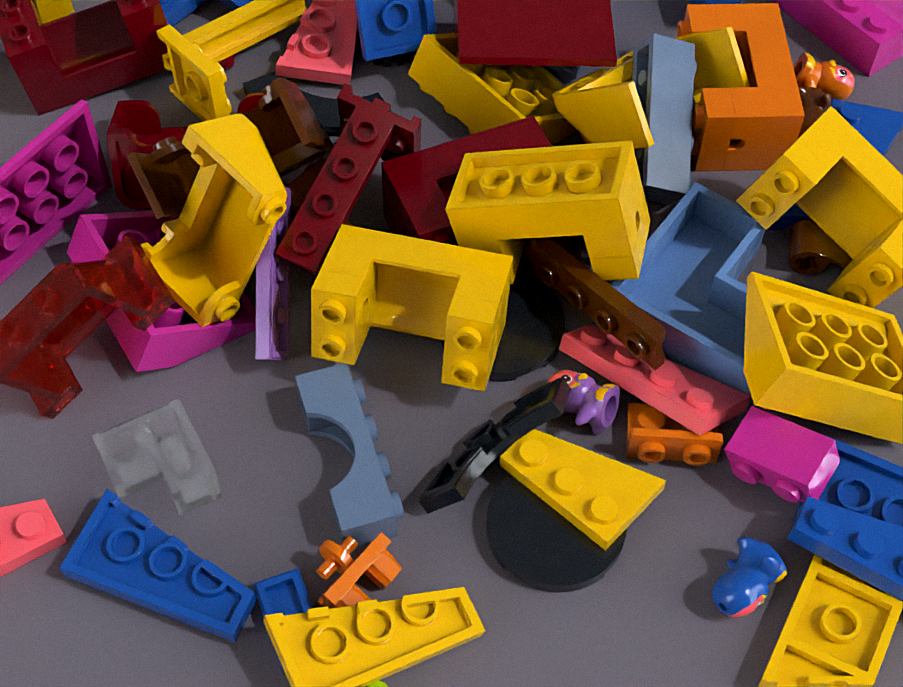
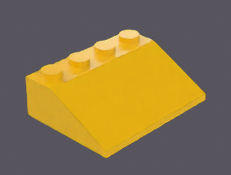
(487, 94)
(823, 358)

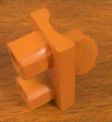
(372, 561)

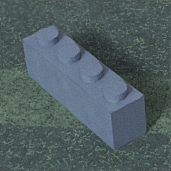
(664, 83)

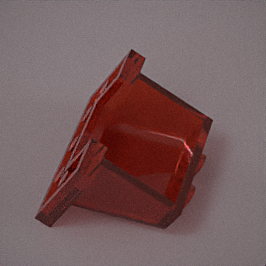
(66, 311)

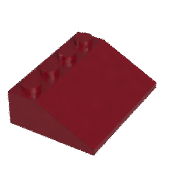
(535, 32)

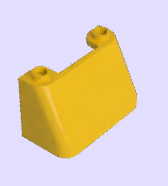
(224, 220)

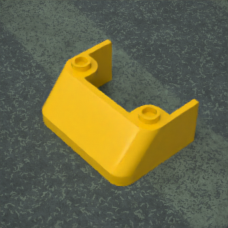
(606, 102)

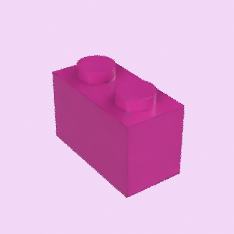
(782, 456)

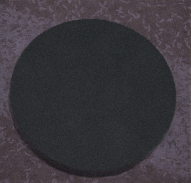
(531, 329)
(543, 544)

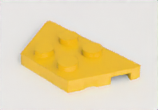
(833, 632)

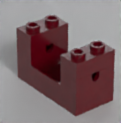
(83, 50)
(422, 181)

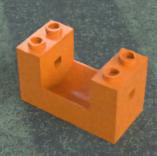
(746, 124)

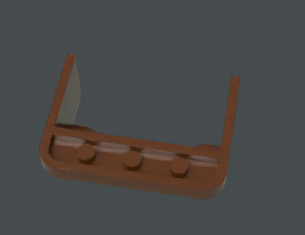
(285, 124)

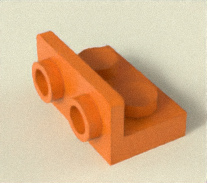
(658, 437)

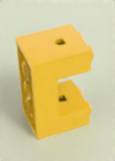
(554, 194)
(849, 195)
(412, 290)

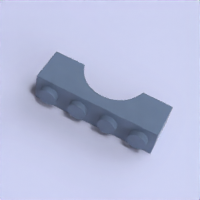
(334, 411)

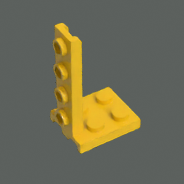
(196, 54)

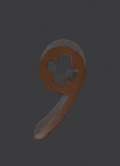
(813, 249)

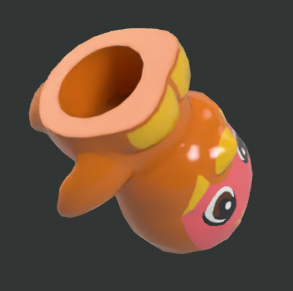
(824, 76)

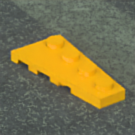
(371, 638)

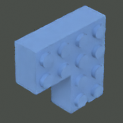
(693, 283)

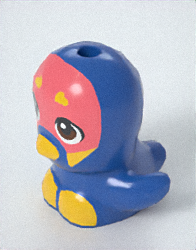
(747, 581)

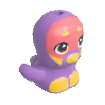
(590, 401)

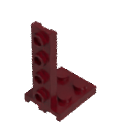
(365, 136)

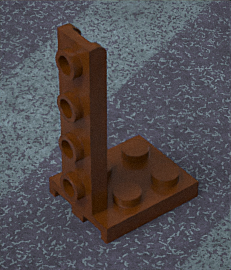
(559, 265)

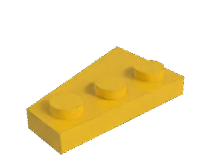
(582, 485)

